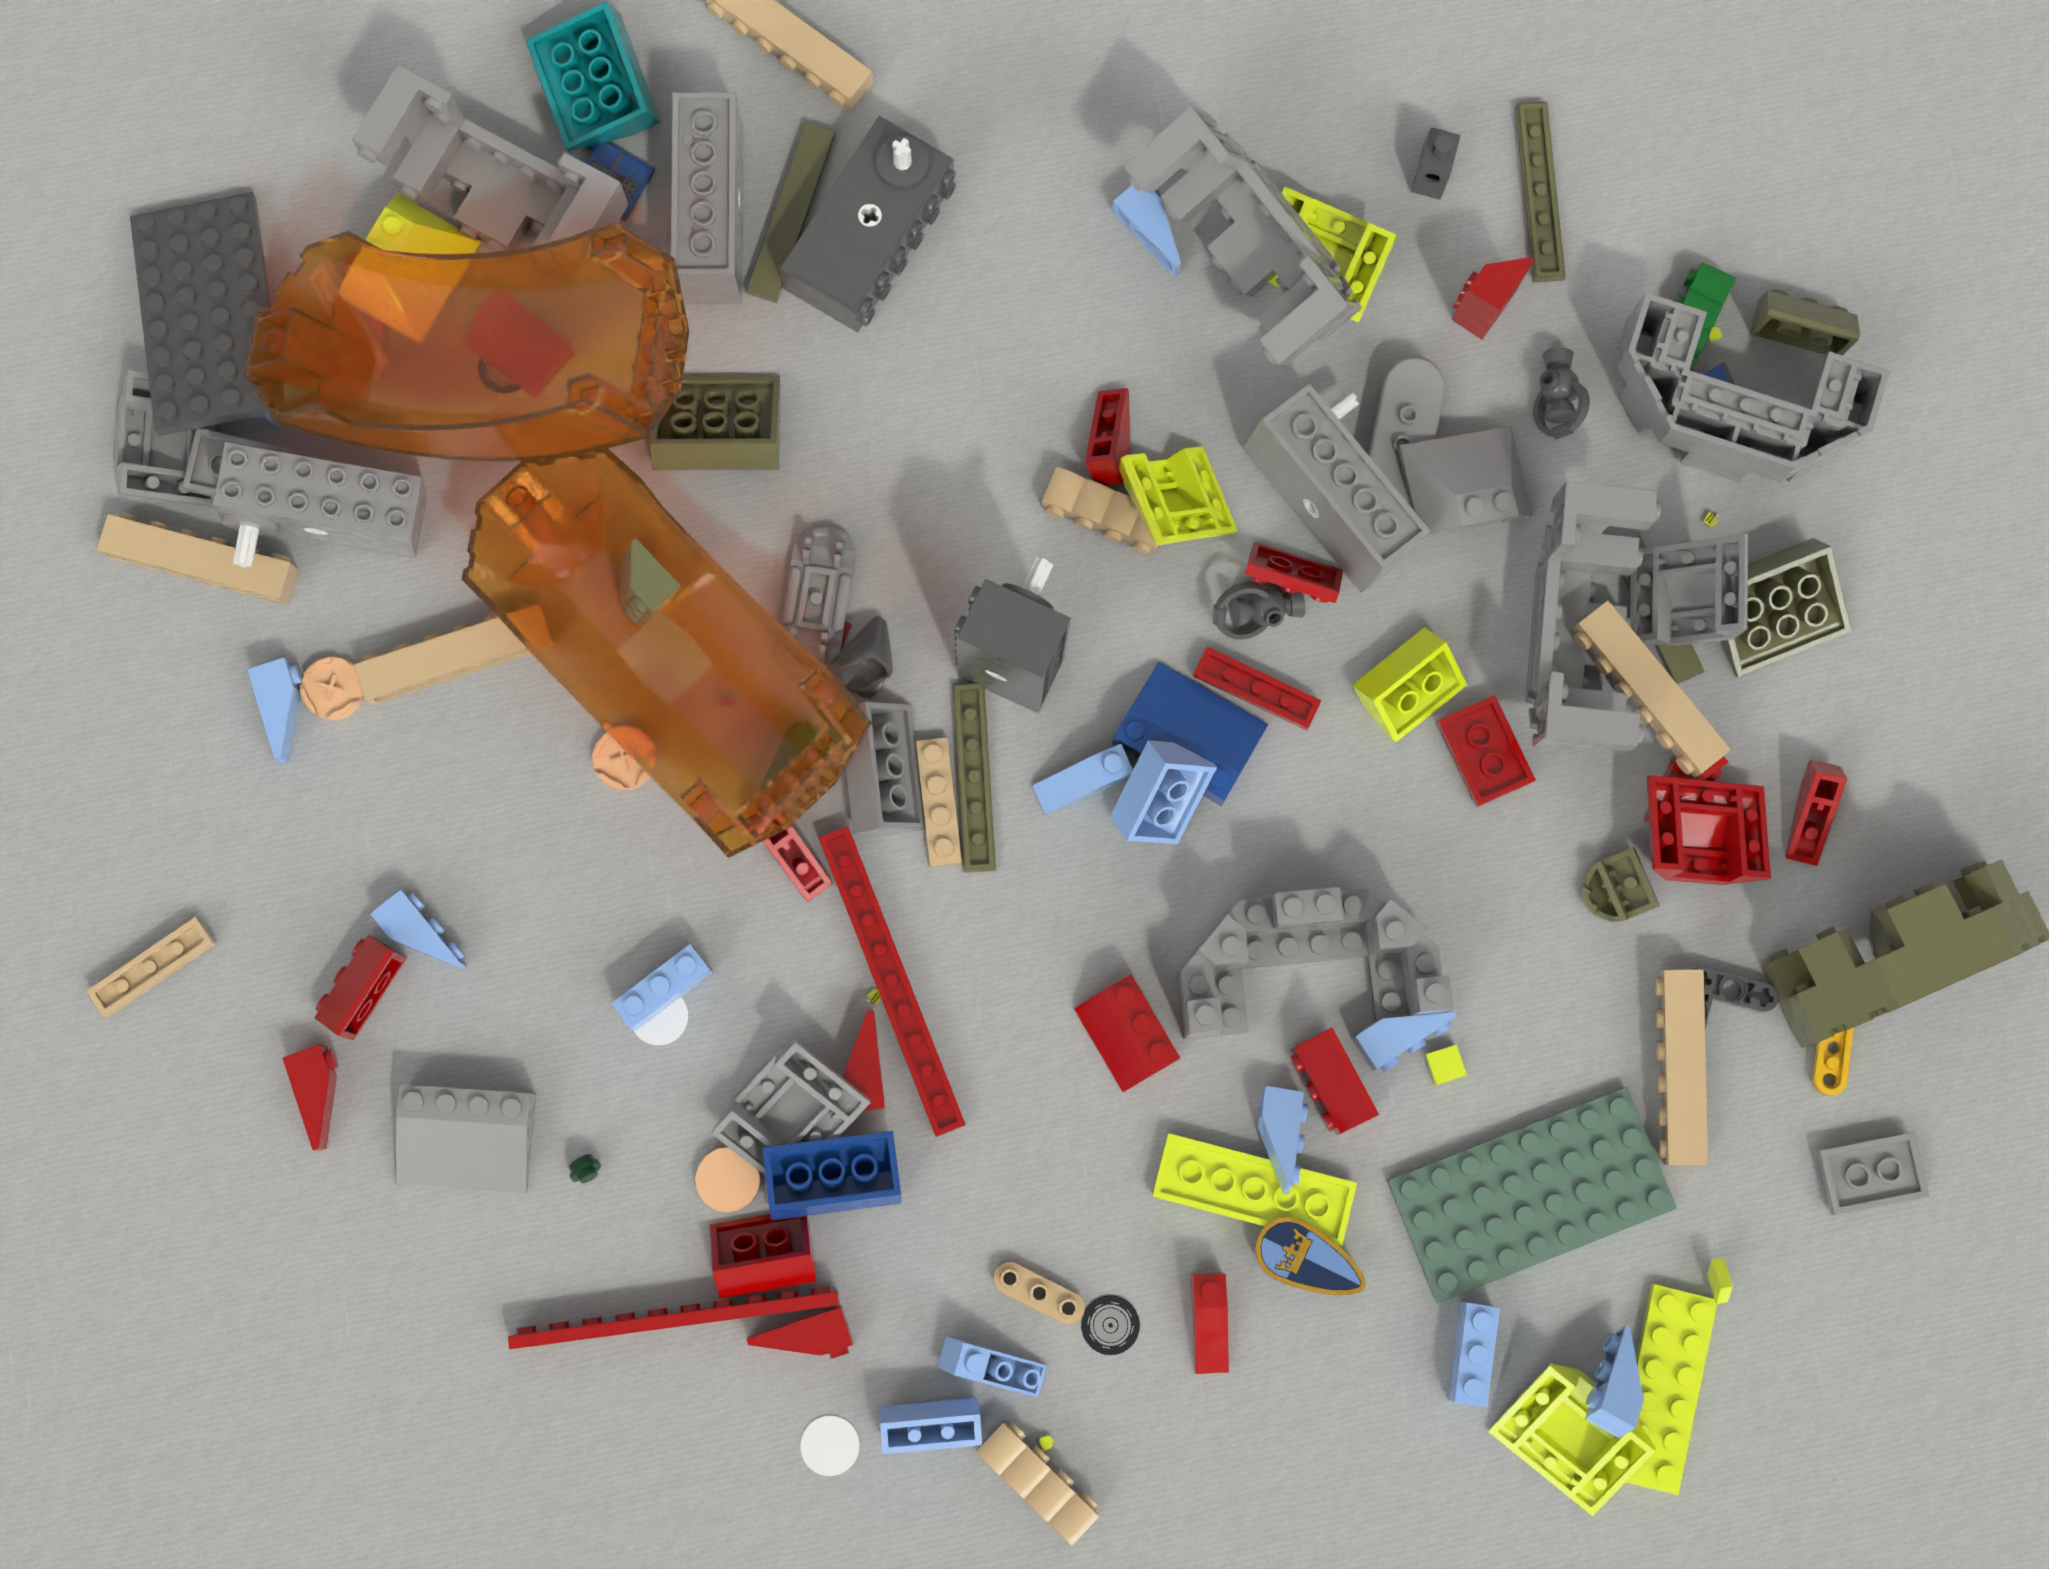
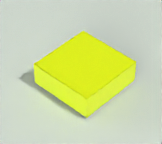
(1445, 1065)
(1719, 1280)

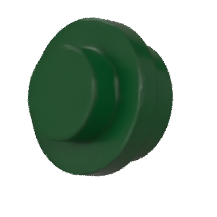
(584, 1169)

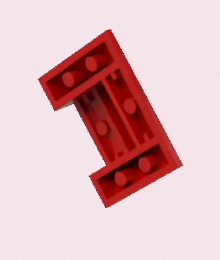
(1708, 831)

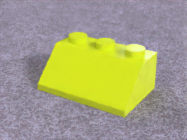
(1410, 684)

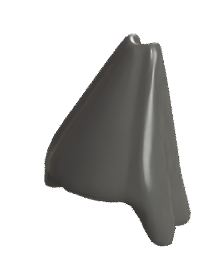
(865, 660)

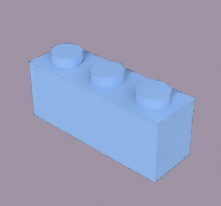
(662, 987)
(1473, 1354)
(930, 1425)

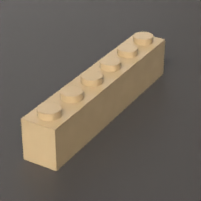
(797, 47)
(195, 558)
(437, 659)
(1650, 690)
(1682, 1068)

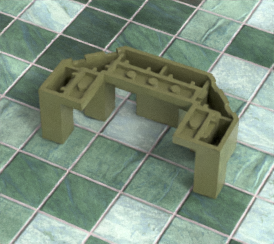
(1931, 947)

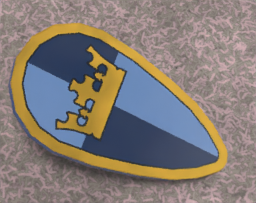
(1306, 1258)

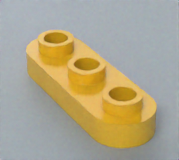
(1833, 1064)

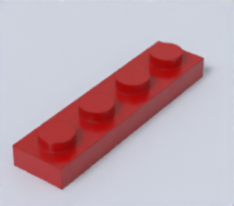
(1257, 688)

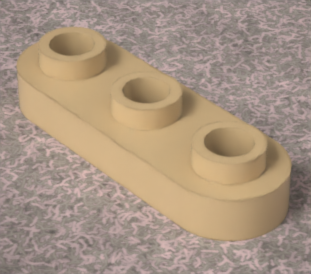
(1054, 1297)

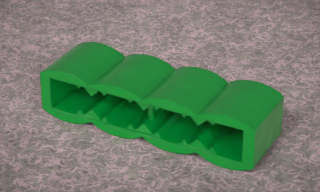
(1706, 291)

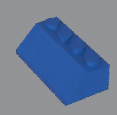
(832, 1175)

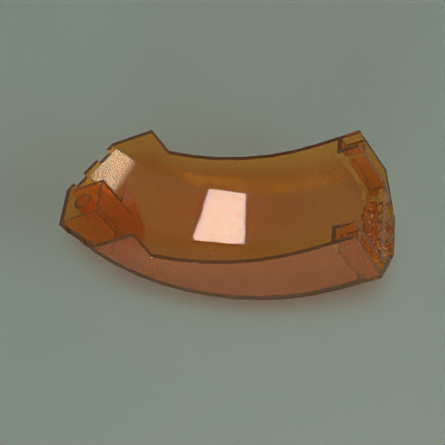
(475, 350)
(700, 695)

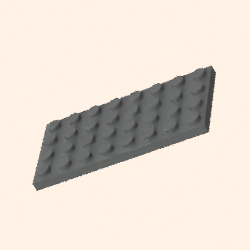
(198, 305)

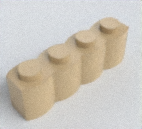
(1097, 508)
(1037, 1482)

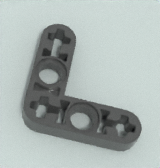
(1714, 991)

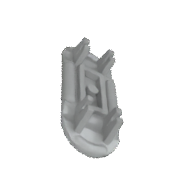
(1405, 414)
(819, 590)

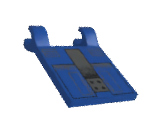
(623, 167)

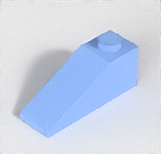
(1148, 222)
(278, 702)
(1083, 779)

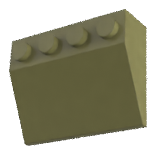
(720, 425)
(1790, 608)

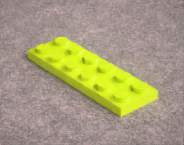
(1248, 1188)
(1671, 1373)

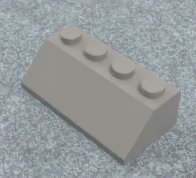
(885, 774)

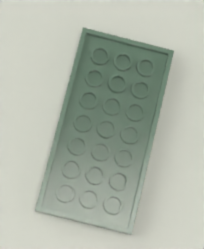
(1531, 1194)

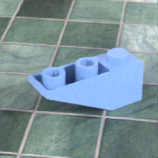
(406, 923)
(1392, 1036)
(1279, 1128)
(991, 1366)
(1618, 1390)

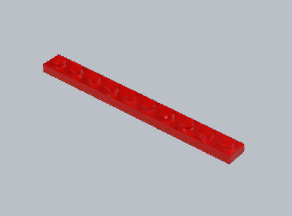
(892, 981)
(660, 1319)

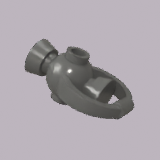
(1560, 388)
(1264, 607)

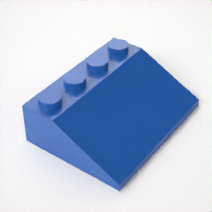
(1196, 719)

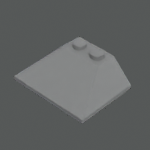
(146, 462)
(1465, 480)
(1691, 592)
(788, 1103)

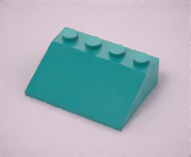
(592, 78)

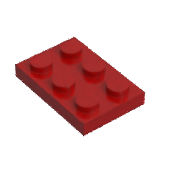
(1294, 573)
(1485, 751)

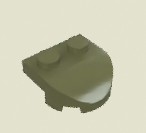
(1619, 888)

